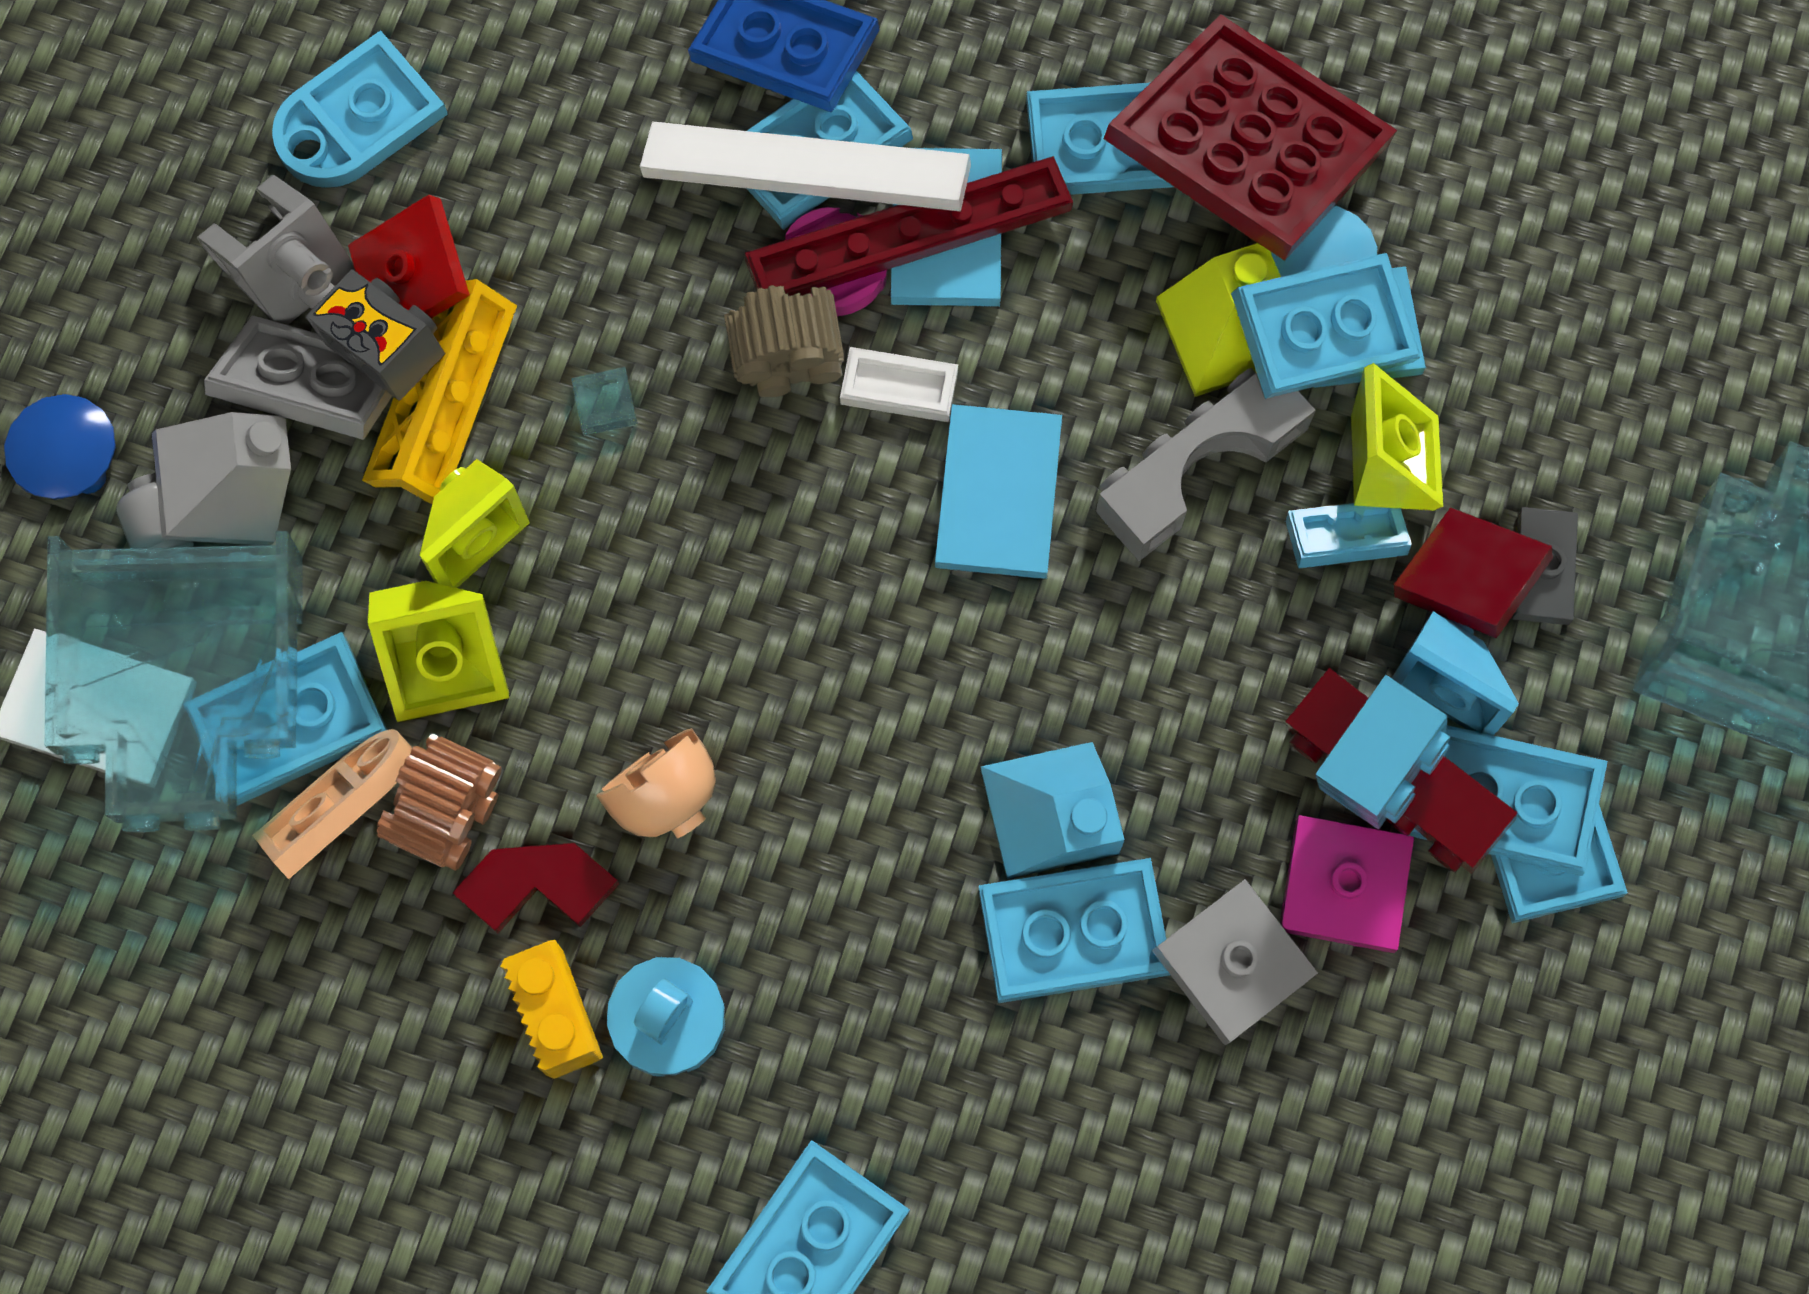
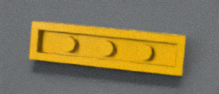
(447, 397)

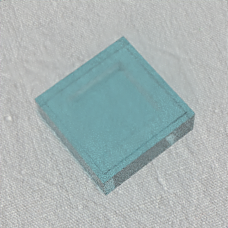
(604, 401)

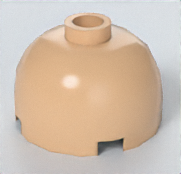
(663, 789)

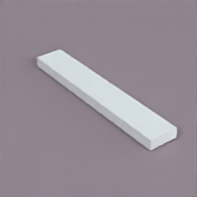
(806, 166)

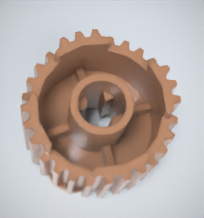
(439, 801)

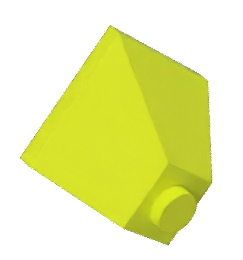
(1205, 319)
(470, 523)
(435, 649)

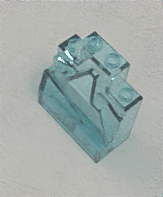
(1740, 611)
(172, 671)

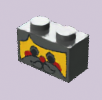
(377, 333)

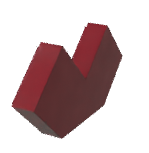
(513, 875)

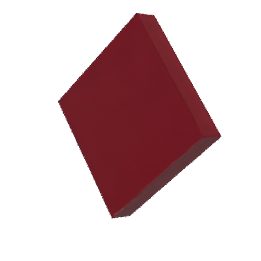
(1473, 572)

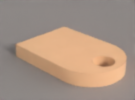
(333, 802)

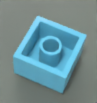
(1384, 752)

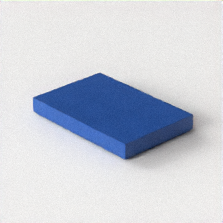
(787, 46)

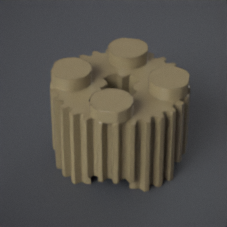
(785, 340)

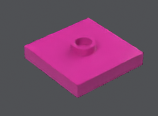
(1346, 884)

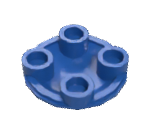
(60, 447)

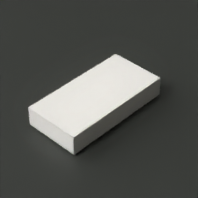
(899, 384)

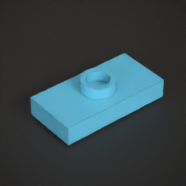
(1346, 534)

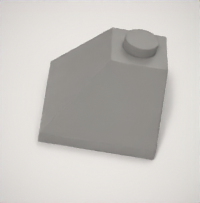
(222, 478)

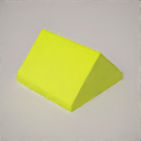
(1394, 446)

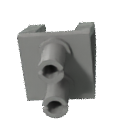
(290, 263)

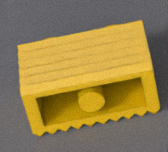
(551, 1009)

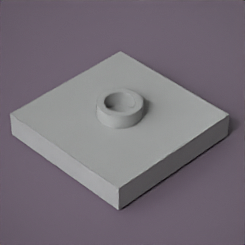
(1235, 962)

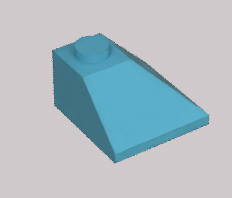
(1457, 676)
(1052, 810)

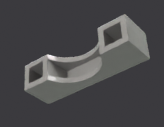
(1148, 501)

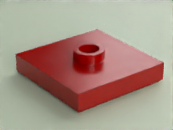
(414, 257)

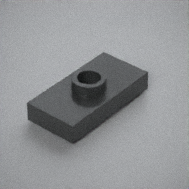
(1554, 592)

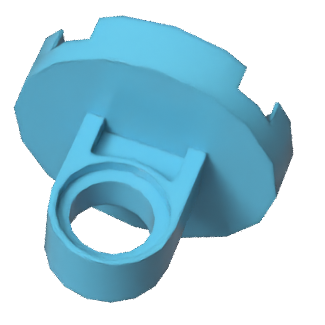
(666, 1016)

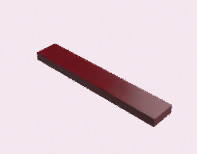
(911, 232)

